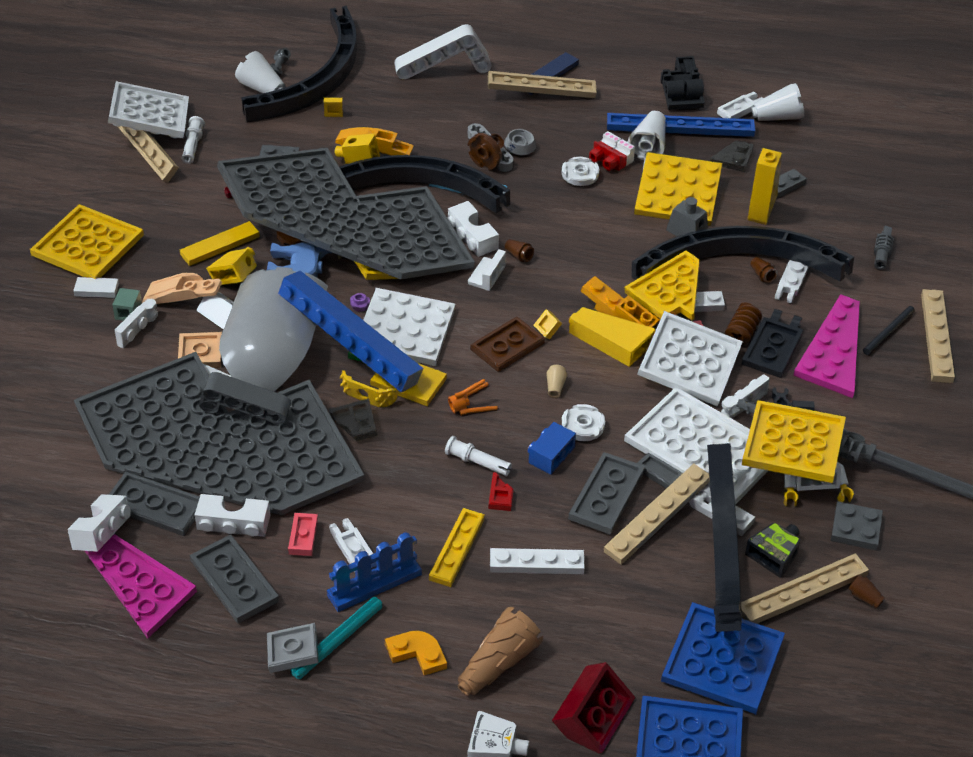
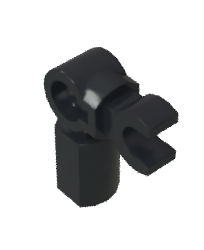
(782, 398)

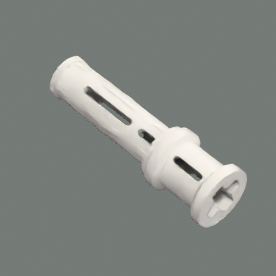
(193, 135)
(469, 453)

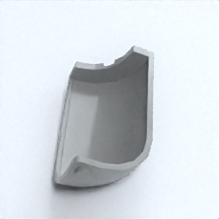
(265, 332)

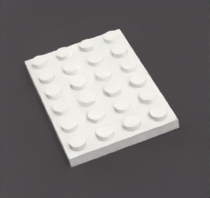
(681, 430)

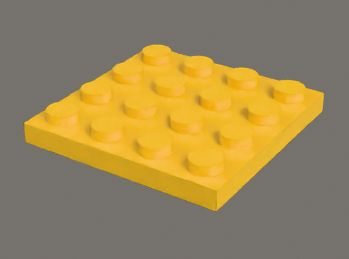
(671, 180)
(87, 242)
(794, 441)

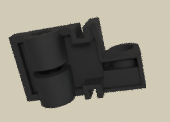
(683, 86)

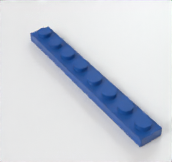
(686, 124)

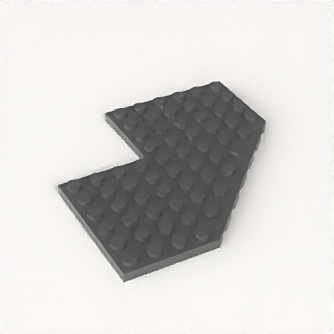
(312, 201)
(160, 433)

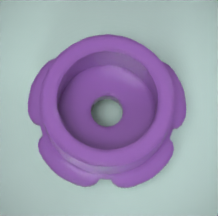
(359, 302)

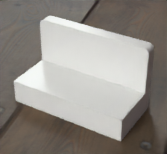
(488, 271)
(216, 308)

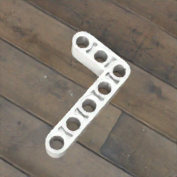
(443, 48)

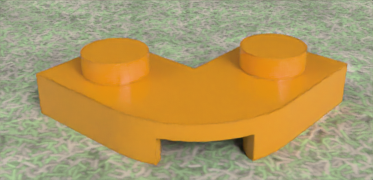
(417, 645)

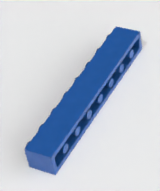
(350, 331)

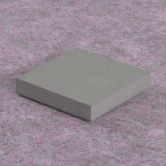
(292, 648)

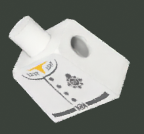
(495, 738)

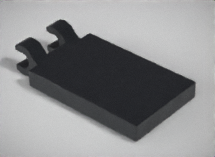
(773, 344)

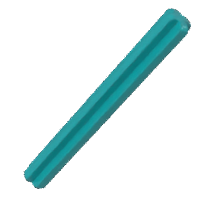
(341, 634)

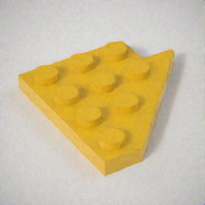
(669, 287)

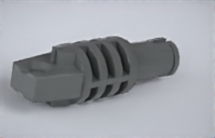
(883, 248)

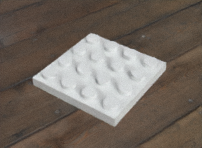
(148, 110)
(411, 323)
(690, 358)

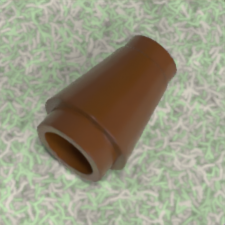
(521, 250)
(766, 271)
(866, 591)

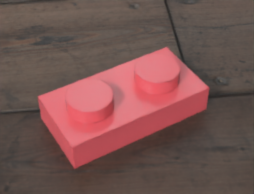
(303, 534)

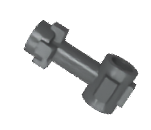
(280, 56)

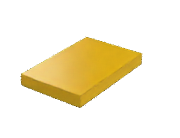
(422, 392)

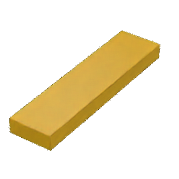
(219, 243)
(456, 547)

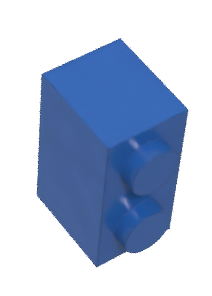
(551, 447)

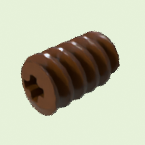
(744, 322)

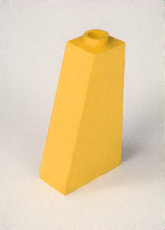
(765, 186)
(611, 335)

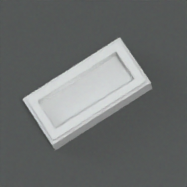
(96, 287)

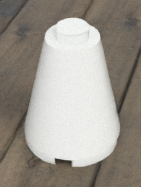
(258, 74)
(780, 105)
(649, 135)

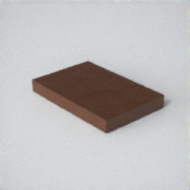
(507, 344)

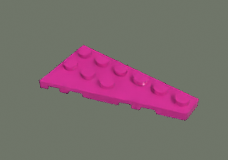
(833, 351)
(141, 583)

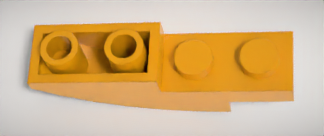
(385, 139)
(613, 304)

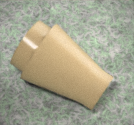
(555, 379)

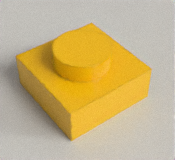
(333, 107)
(547, 324)

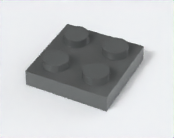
(856, 525)

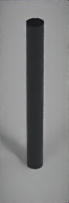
(888, 330)

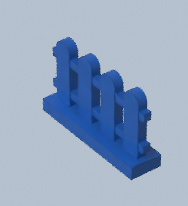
(373, 582)

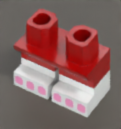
(612, 152)

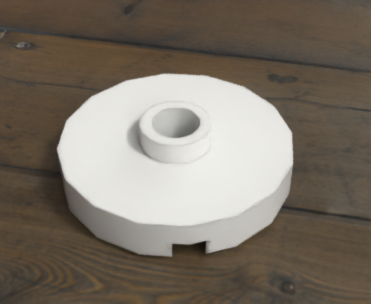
(580, 171)
(584, 421)

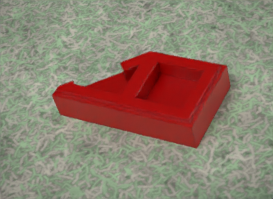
(500, 494)

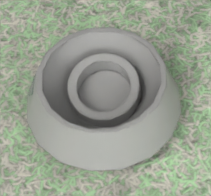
(520, 142)

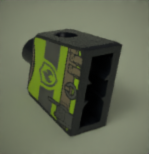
(774, 547)

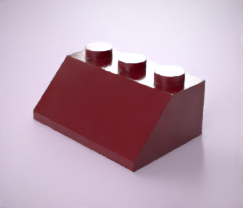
(594, 707)

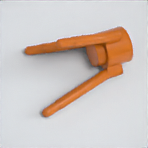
(460, 400)

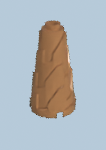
(502, 648)

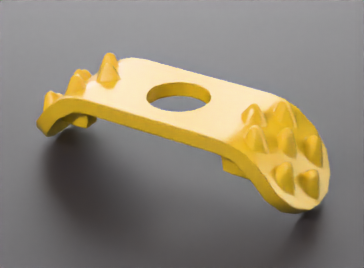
(377, 397)

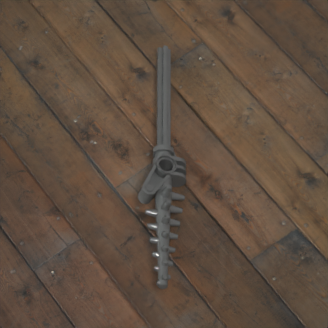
(854, 447)

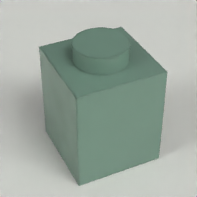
(125, 303)

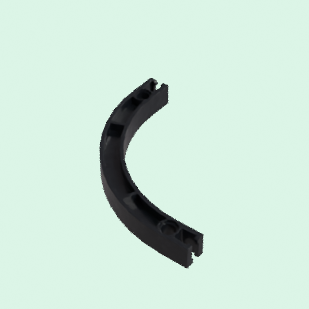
(314, 87)
(430, 171)
(749, 240)
(726, 556)

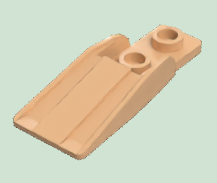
(181, 287)

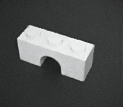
(479, 239)
(108, 516)
(249, 520)

